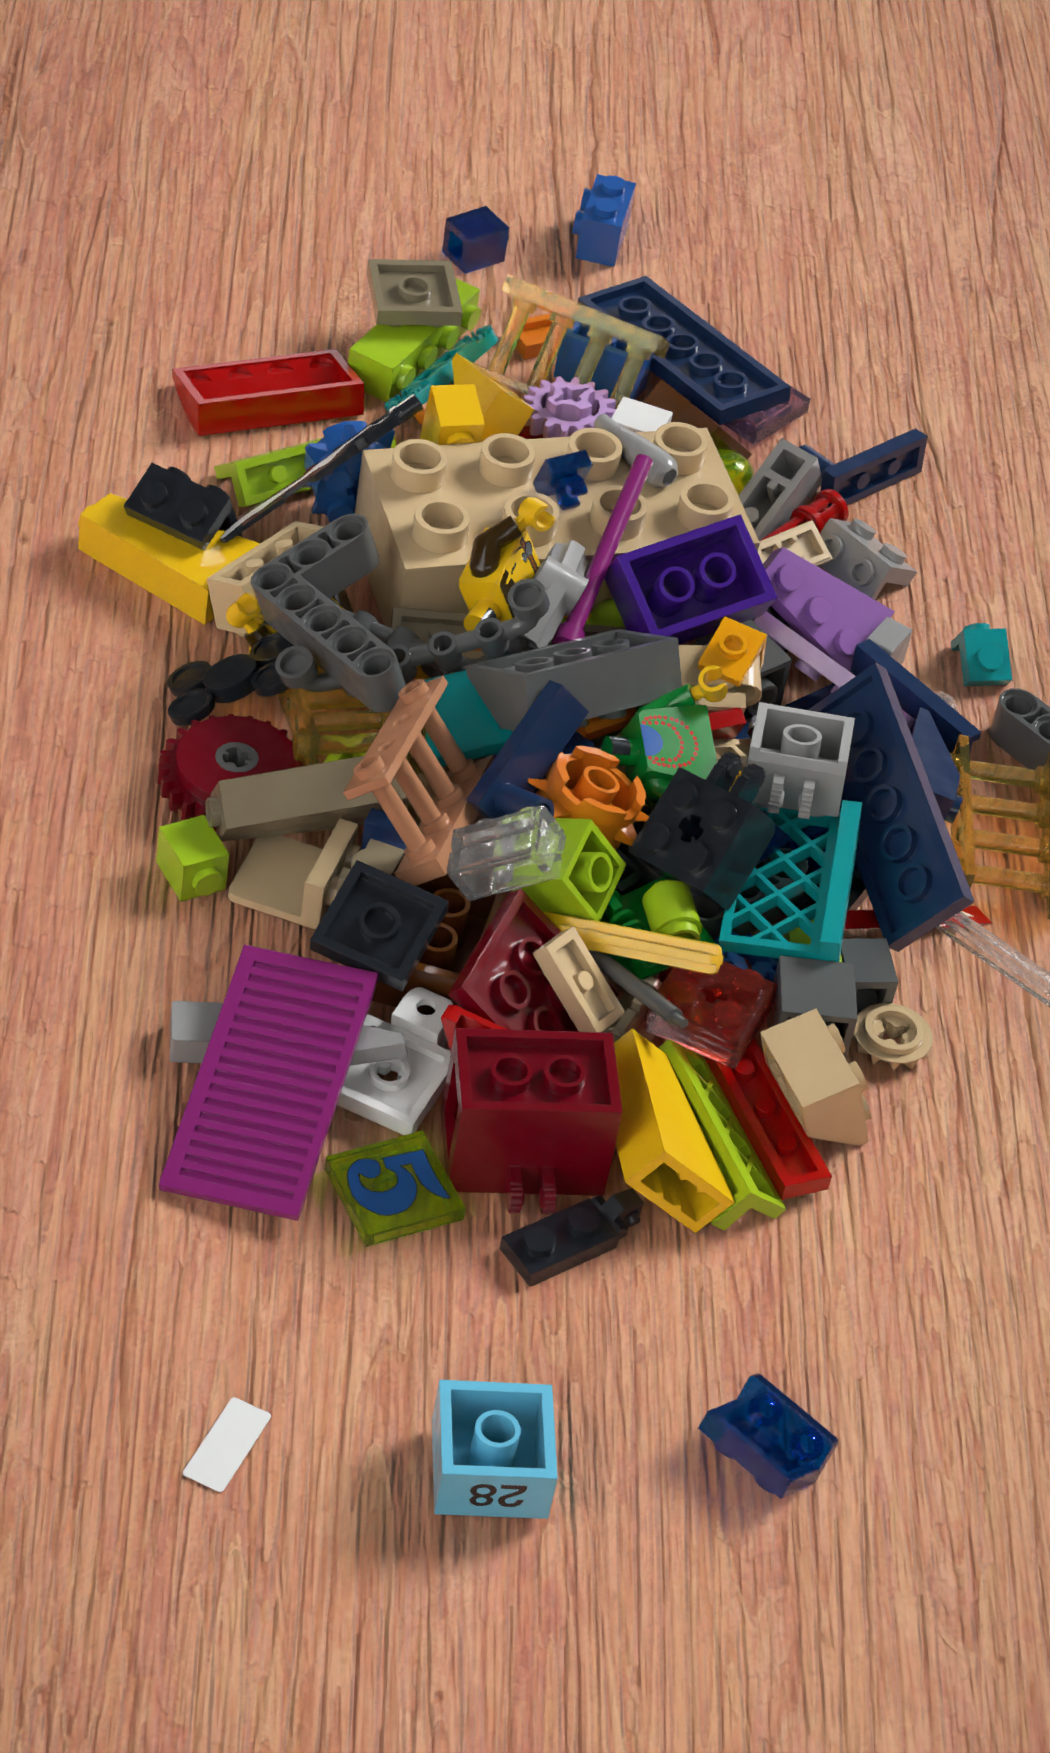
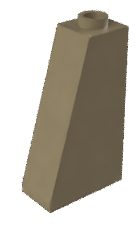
(289, 801)

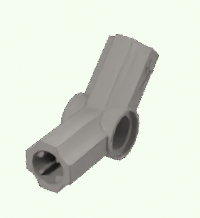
(564, 582)

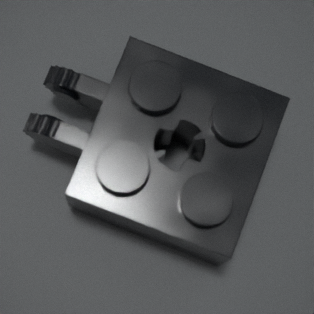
(707, 832)

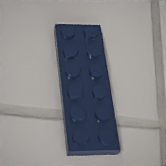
(700, 359)
(902, 834)

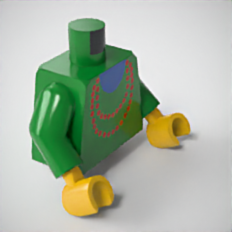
(670, 735)

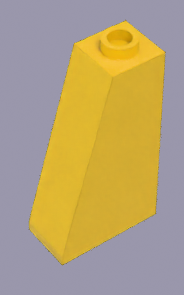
(154, 558)
(661, 1138)

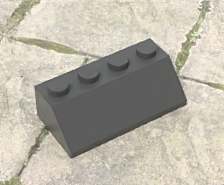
(600, 670)

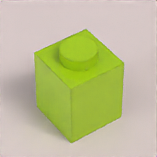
(192, 858)

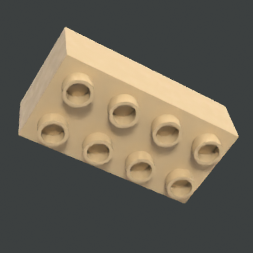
(436, 499)

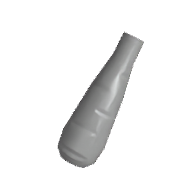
(664, 466)

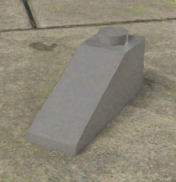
(780, 486)

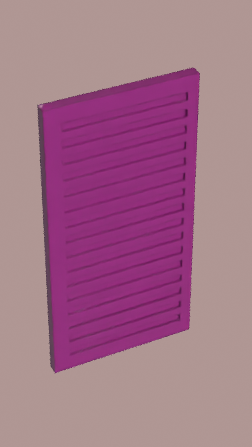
(269, 1082)

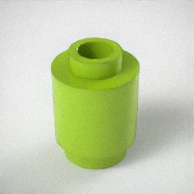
(672, 910)

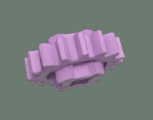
(566, 407)

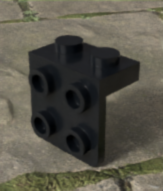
(180, 506)

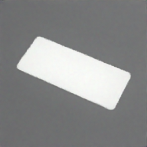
(227, 1444)

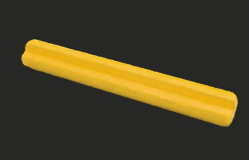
(643, 944)

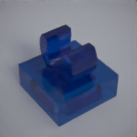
(564, 477)

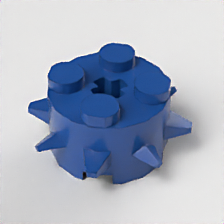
(338, 489)

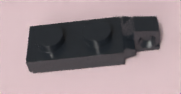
(571, 1236)

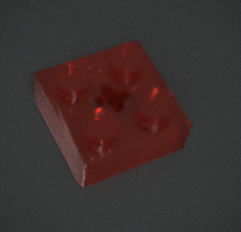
(720, 1011)

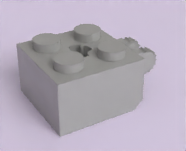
(802, 759)

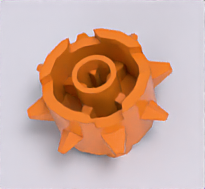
(593, 788)

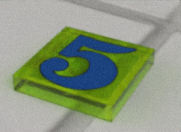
(394, 1188)

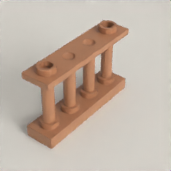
(429, 846)

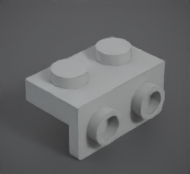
(863, 559)

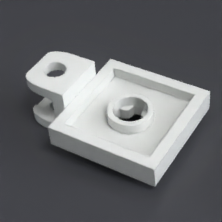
(421, 1075)

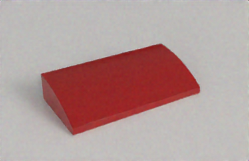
(269, 391)

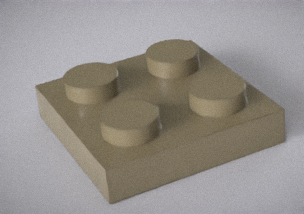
(414, 292)

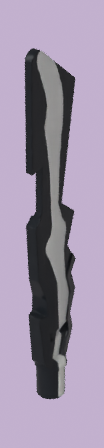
(394, 417)

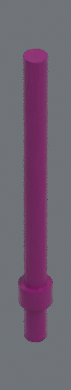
(605, 551)

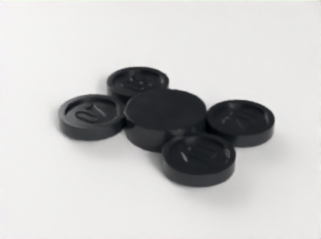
(225, 680)

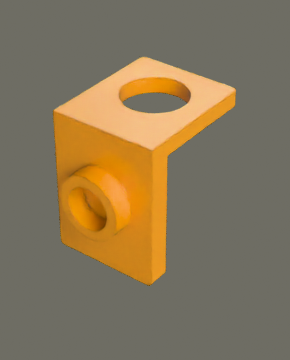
(734, 650)

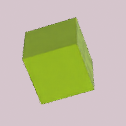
(587, 873)

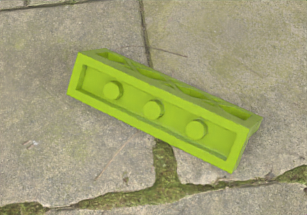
(266, 473)
(726, 1138)

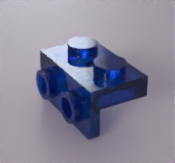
(770, 1437)

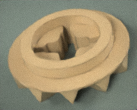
(895, 1022)

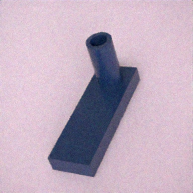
(874, 467)
(528, 754)

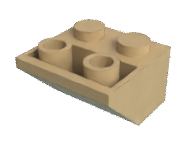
(818, 1079)

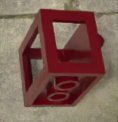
(530, 1113)

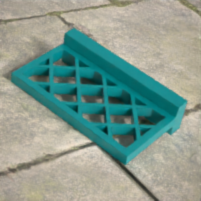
(830, 898)

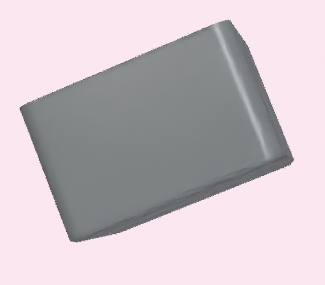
(892, 638)
(191, 1029)

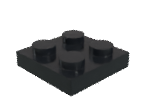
(379, 925)

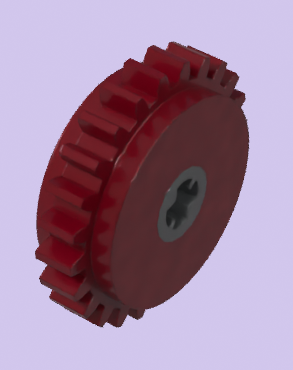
(217, 752)

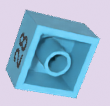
(493, 1449)

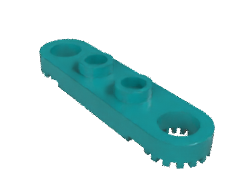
(441, 370)

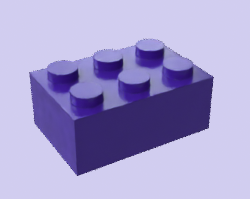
(691, 582)

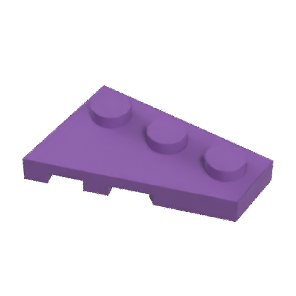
(822, 606)

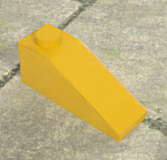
(500, 406)
(453, 415)

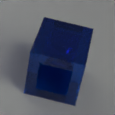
(475, 239)

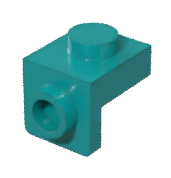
(983, 655)

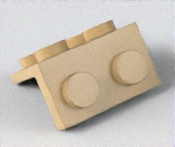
(294, 877)

